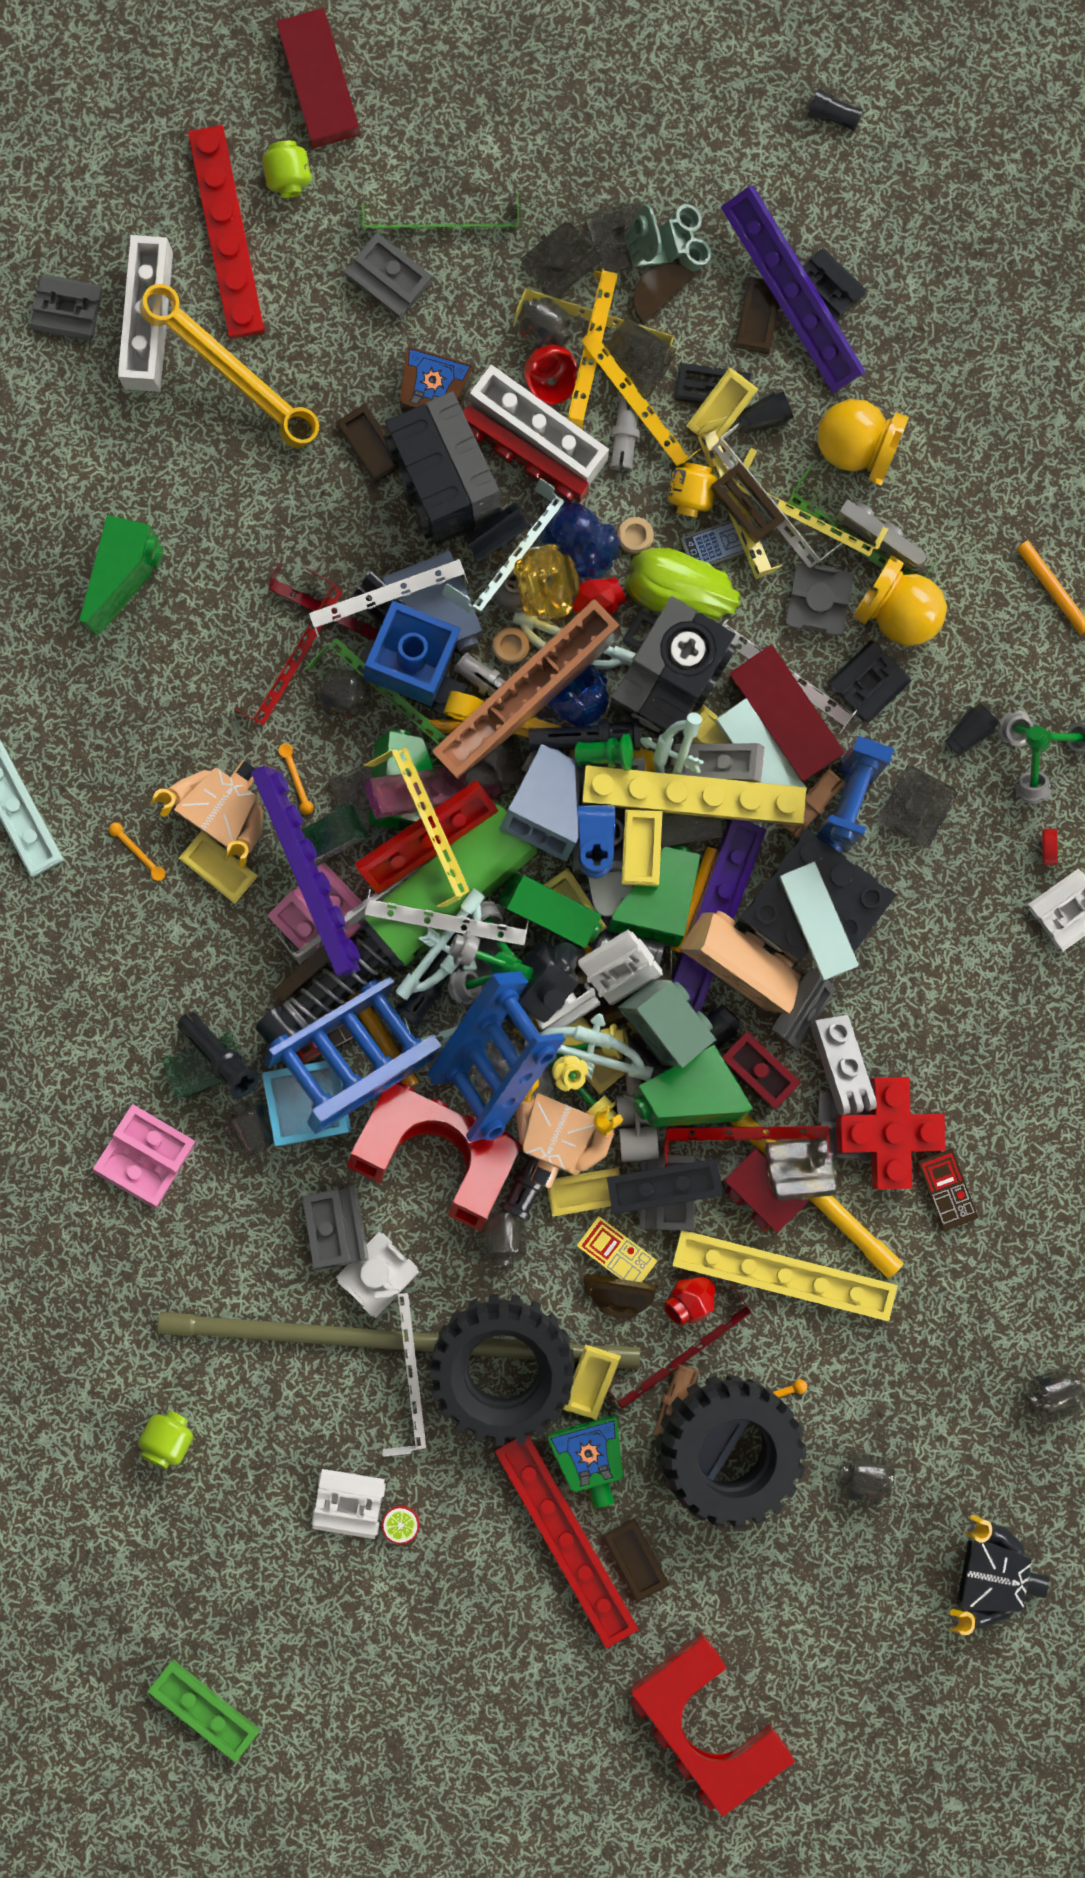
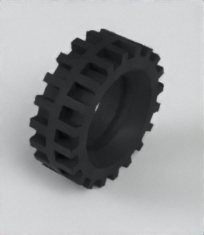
(500, 1415)

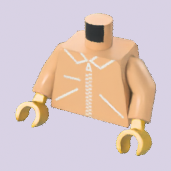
(219, 807)
(562, 1136)

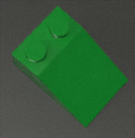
(120, 569)

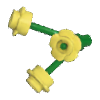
(571, 1072)

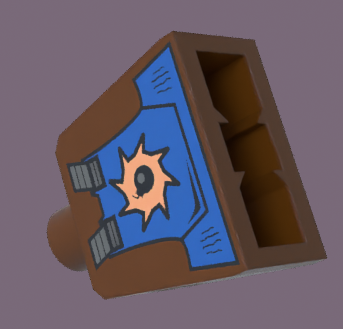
(432, 376)

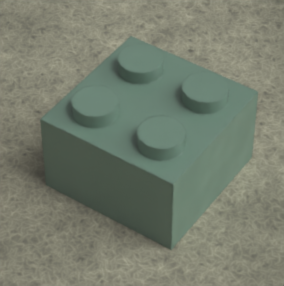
(668, 1022)

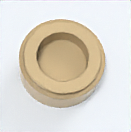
(635, 535)
(511, 646)

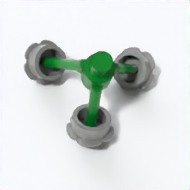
(1019, 729)
(466, 985)

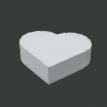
(608, 892)

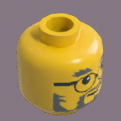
(691, 489)

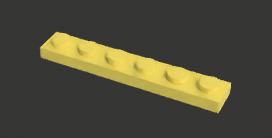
(694, 795)
(784, 1275)

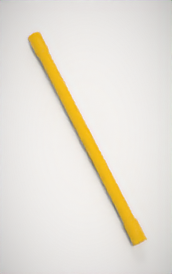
(872, 1248)

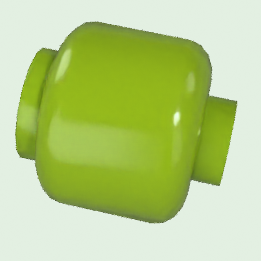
(286, 168)
(165, 1439)

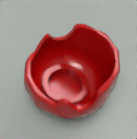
(548, 363)

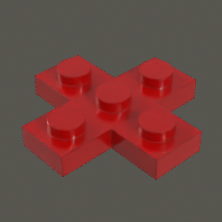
(891, 1133)

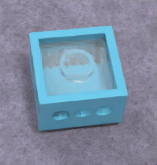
(291, 1107)

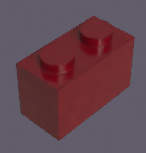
(760, 1071)
(751, 1185)

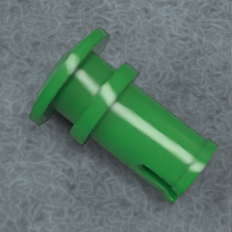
(607, 752)

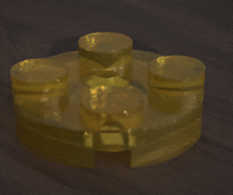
(531, 575)

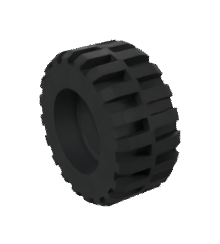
(760, 1487)

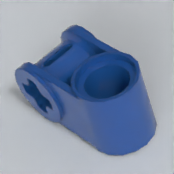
(596, 834)

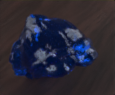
(583, 538)
(583, 699)

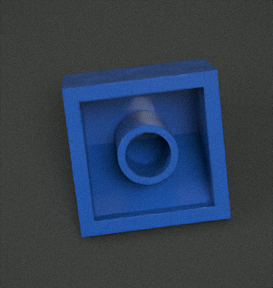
(411, 653)

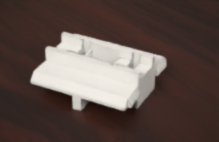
(1063, 910)
(620, 967)
(572, 1010)
(383, 1271)
(348, 1503)

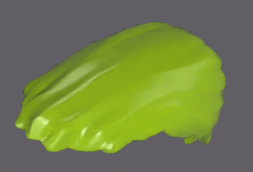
(668, 573)

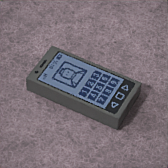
(714, 544)

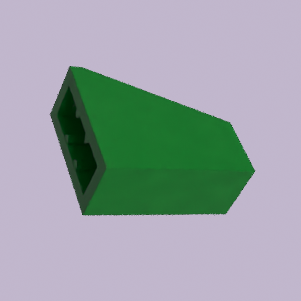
(397, 740)
(550, 910)
(662, 910)
(693, 1094)

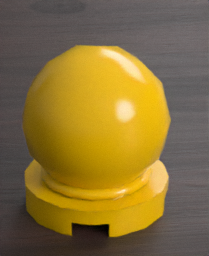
(858, 437)
(905, 606)

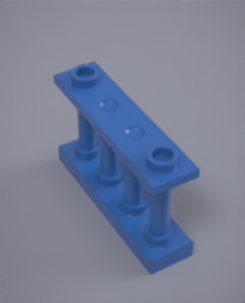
(861, 766)
(468, 1046)
(355, 1088)

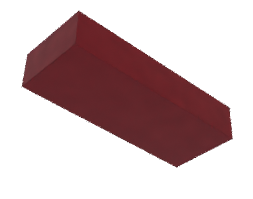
(318, 78)
(787, 713)

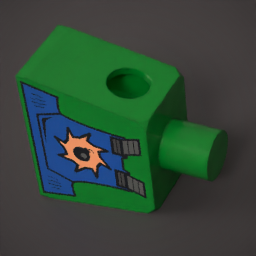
(590, 1457)

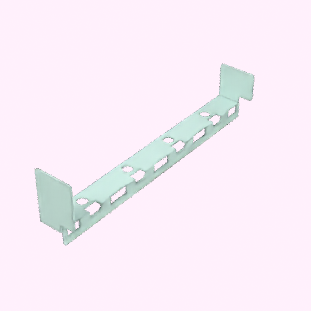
(463, 601)

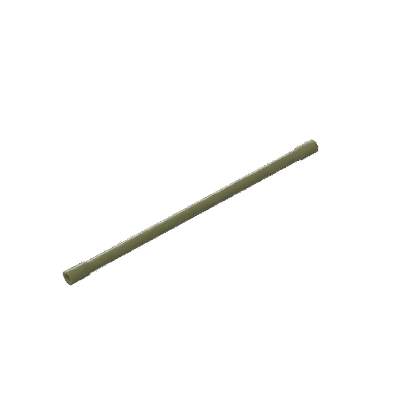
(189, 1325)

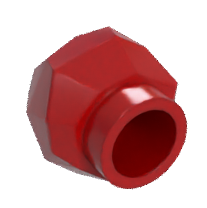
(605, 592)
(690, 1300)

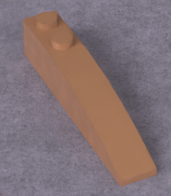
(529, 689)

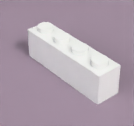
(140, 341)
(538, 424)

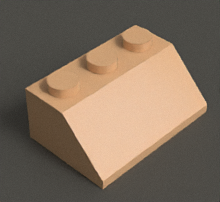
(743, 962)

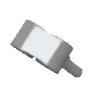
(636, 1135)

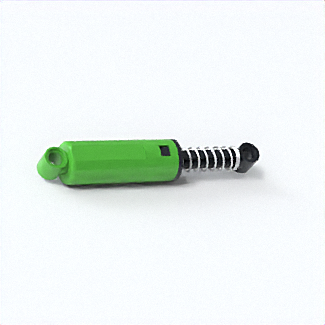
(486, 861)

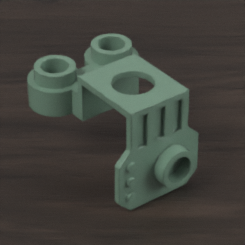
(672, 241)

